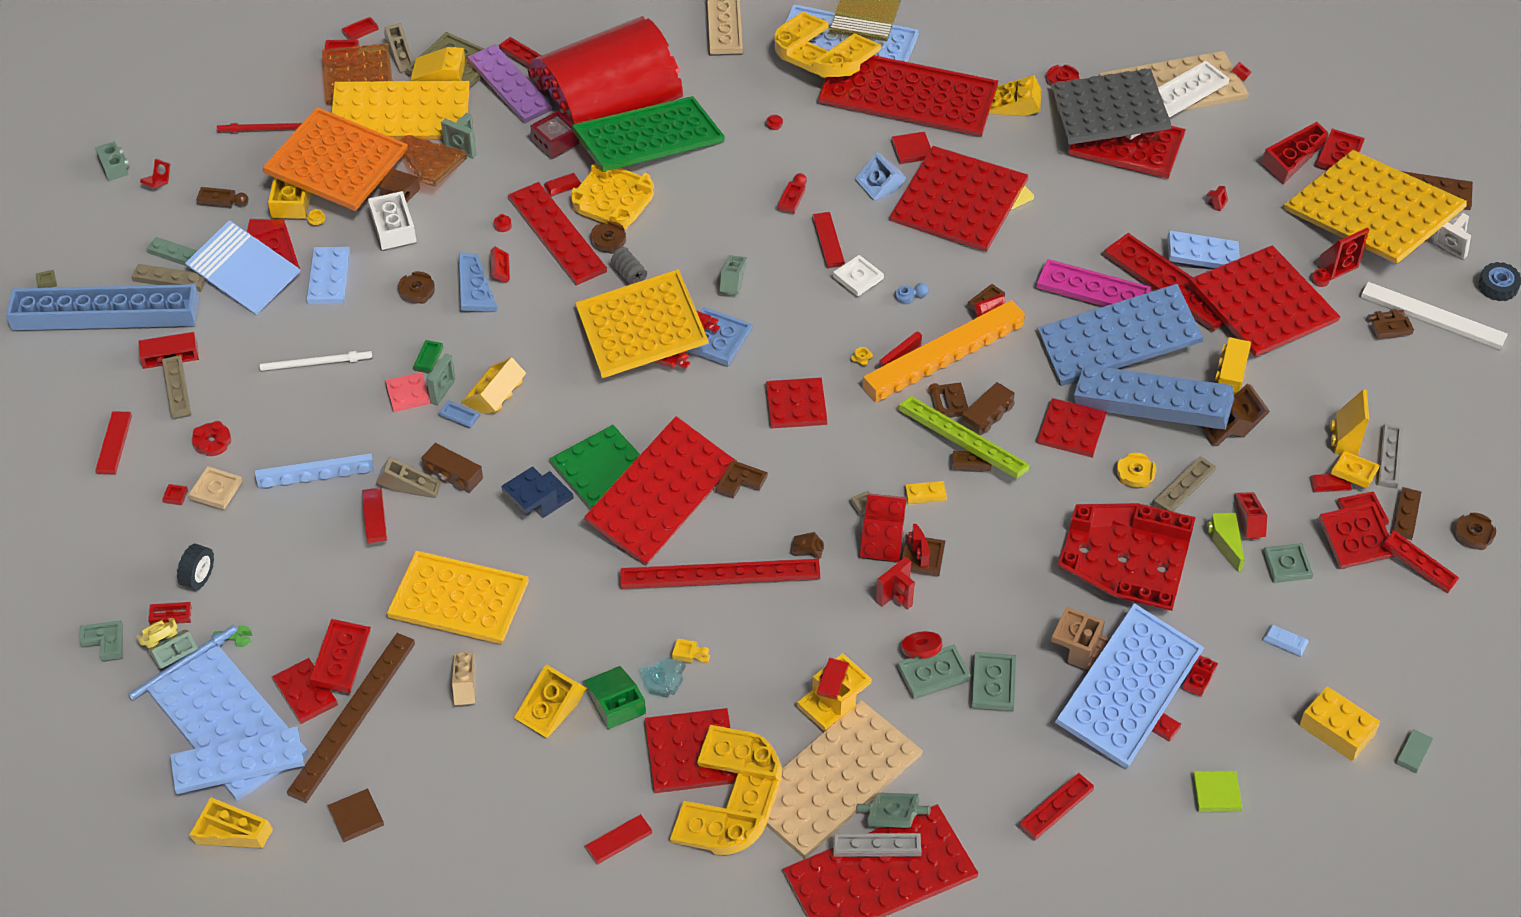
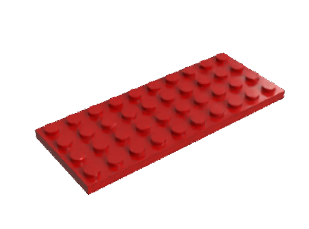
(914, 94)

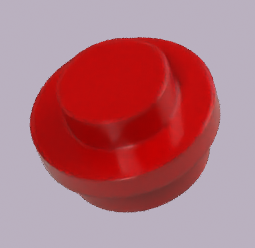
(774, 122)

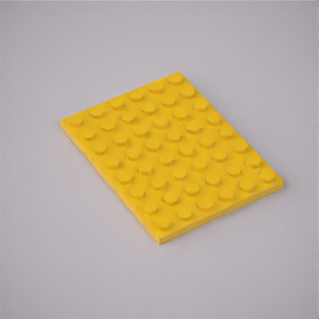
(1377, 197)

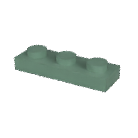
(170, 251)

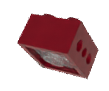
(553, 134)

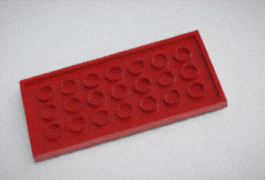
(659, 490)
(883, 883)

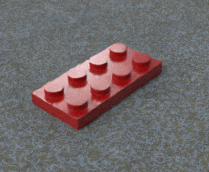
(340, 655)

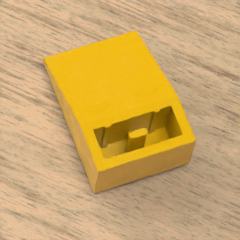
(1018, 98)

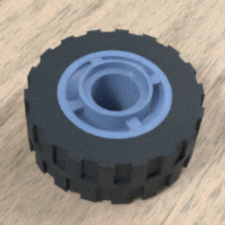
(1499, 281)

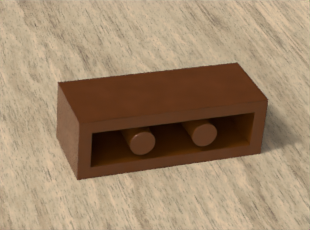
(988, 409)
(452, 468)

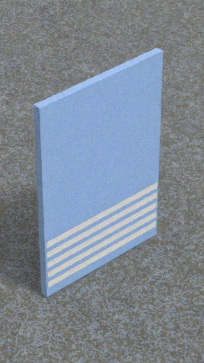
(242, 267)

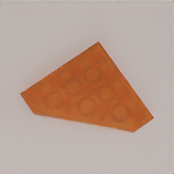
(431, 160)

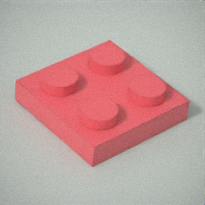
(407, 392)

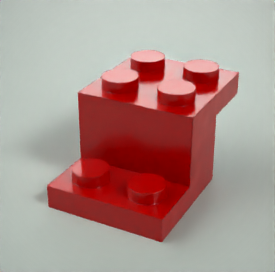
(883, 527)

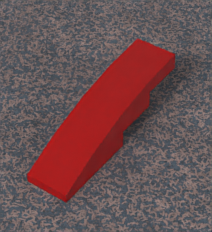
(374, 515)

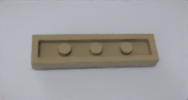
(166, 276)
(176, 387)
(1185, 485)

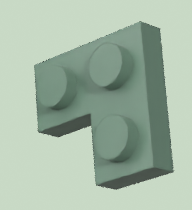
(107, 635)

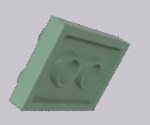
(935, 672)
(994, 681)

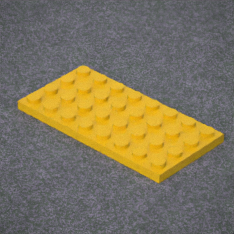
(402, 106)

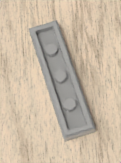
(1390, 456)
(877, 844)

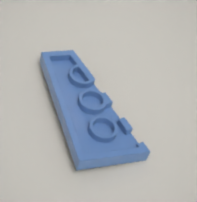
(474, 285)

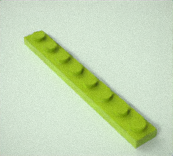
(964, 437)

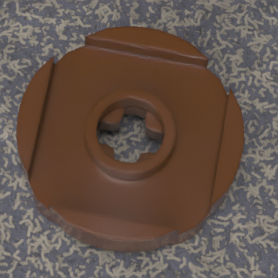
(611, 244)
(416, 295)
(1473, 539)

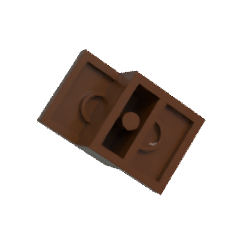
(1244, 415)

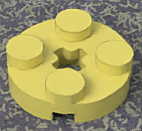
(156, 632)

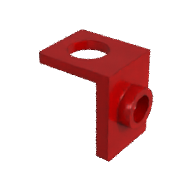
(157, 178)

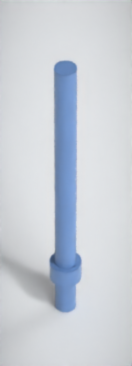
(217, 640)

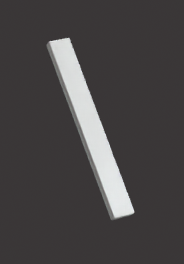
(1434, 315)

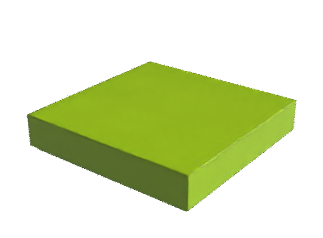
(1217, 791)

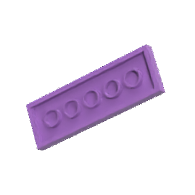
(509, 83)

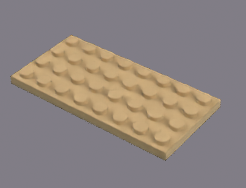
(1168, 70)
(835, 774)

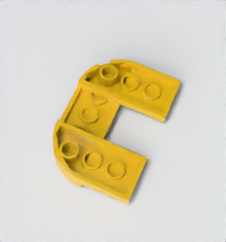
(841, 60)
(751, 800)

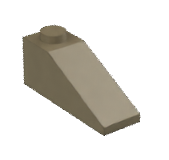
(398, 46)
(407, 479)

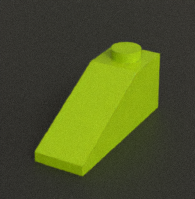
(1227, 538)

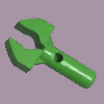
(237, 637)

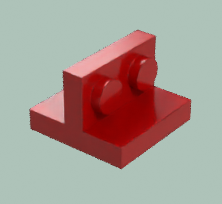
(896, 585)

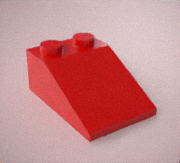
(1344, 254)

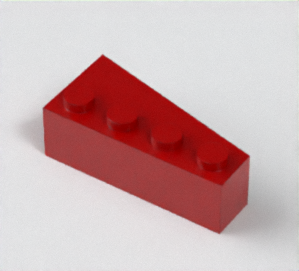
(1294, 151)

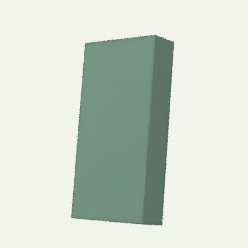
(1414, 751)

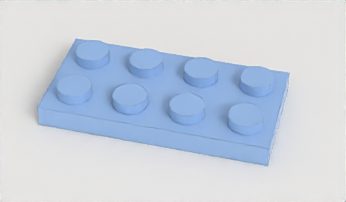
(1201, 249)
(328, 275)

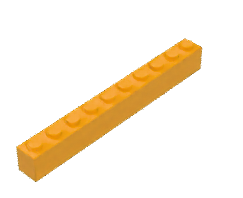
(943, 351)

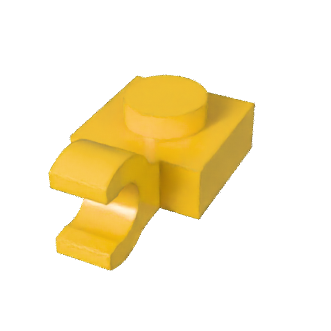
(688, 650)

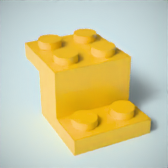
(827, 711)

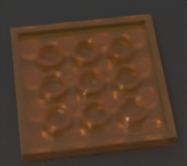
(355, 64)

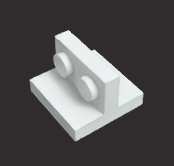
(1454, 237)

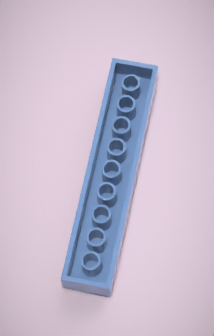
(103, 307)

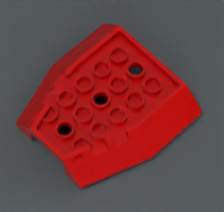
(1131, 531)

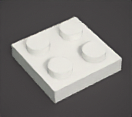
(858, 275)

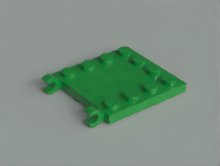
(595, 464)

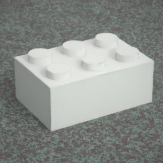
(392, 220)

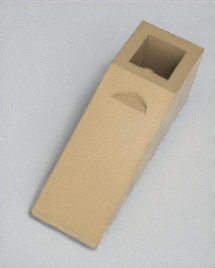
(464, 678)

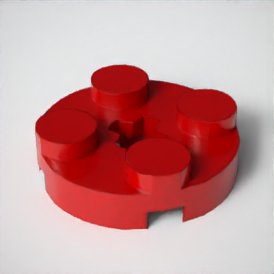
(211, 448)

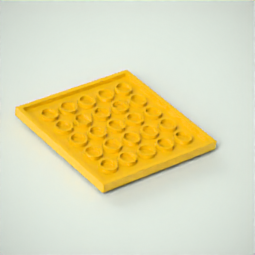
(641, 323)

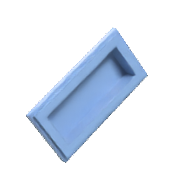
(1286, 640)

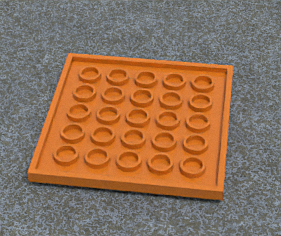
(335, 158)

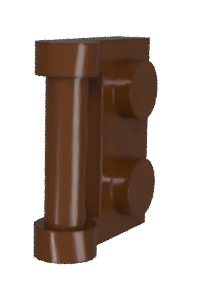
(954, 398)

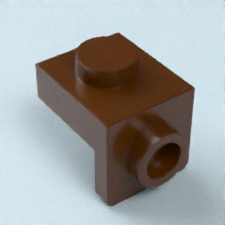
(807, 544)

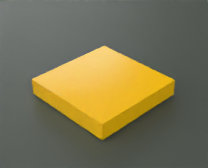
(1355, 469)

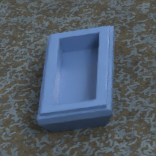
(459, 414)

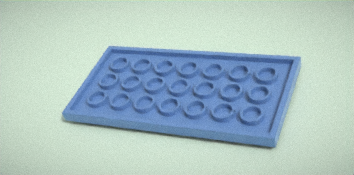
(1120, 333)

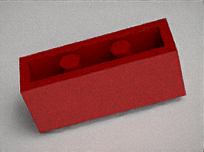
(159, 348)

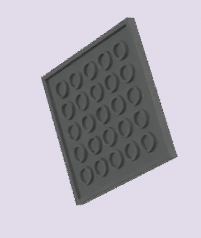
(1110, 106)

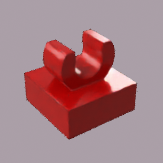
(1219, 197)

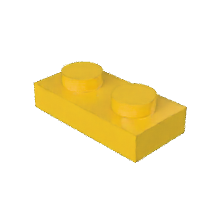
(925, 492)

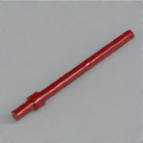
(235, 128)

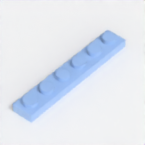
(314, 471)

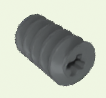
(628, 266)

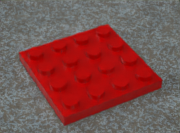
(676, 746)

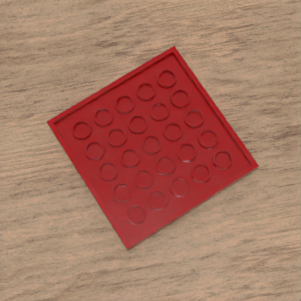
(959, 198)
(1264, 300)

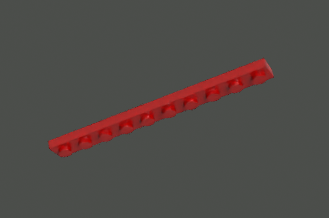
(720, 573)

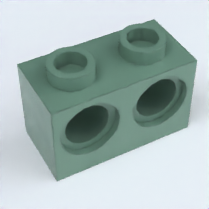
(112, 160)
(173, 649)

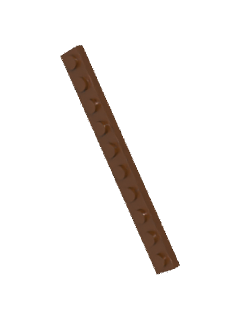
(350, 718)

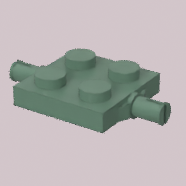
(893, 810)

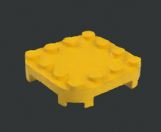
(613, 195)

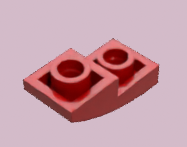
(920, 545)
(1200, 675)

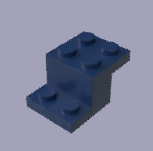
(537, 492)

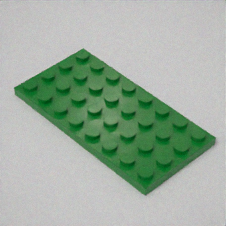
(647, 133)

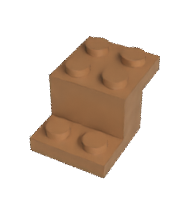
(1082, 636)

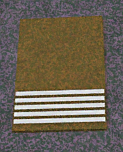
(865, 18)

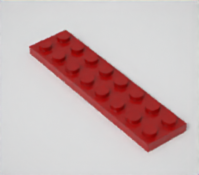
(557, 233)
(1159, 273)

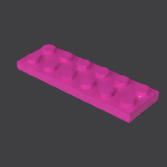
(1087, 284)

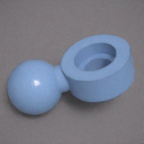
(906, 294)

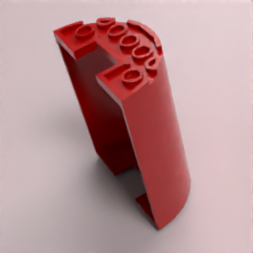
(609, 72)

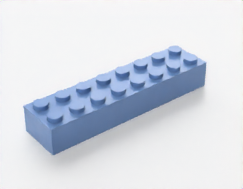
(1155, 396)

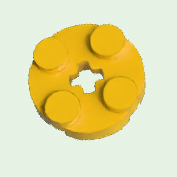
(1132, 478)

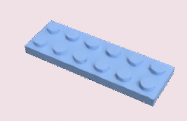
(236, 760)

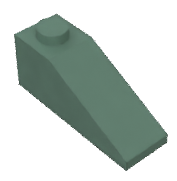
(732, 274)

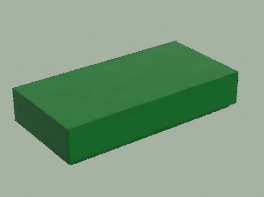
(428, 356)

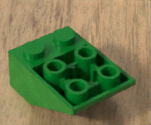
(615, 696)

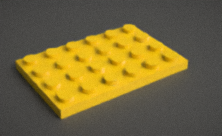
(458, 597)

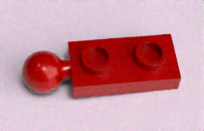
(793, 194)

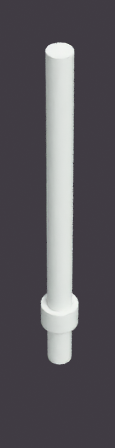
(353, 356)

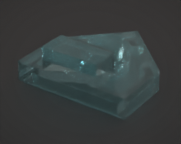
(664, 677)

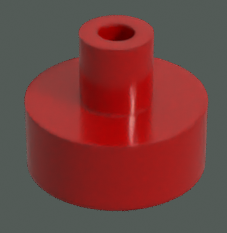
(502, 223)
(1321, 277)

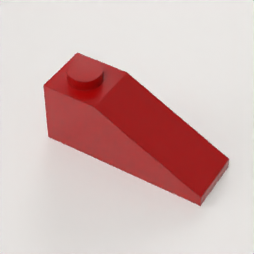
(1251, 515)

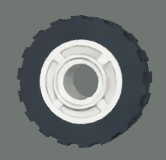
(195, 566)

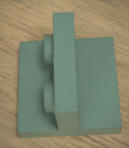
(460, 134)

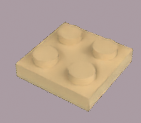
(215, 488)

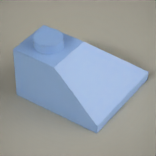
(880, 177)

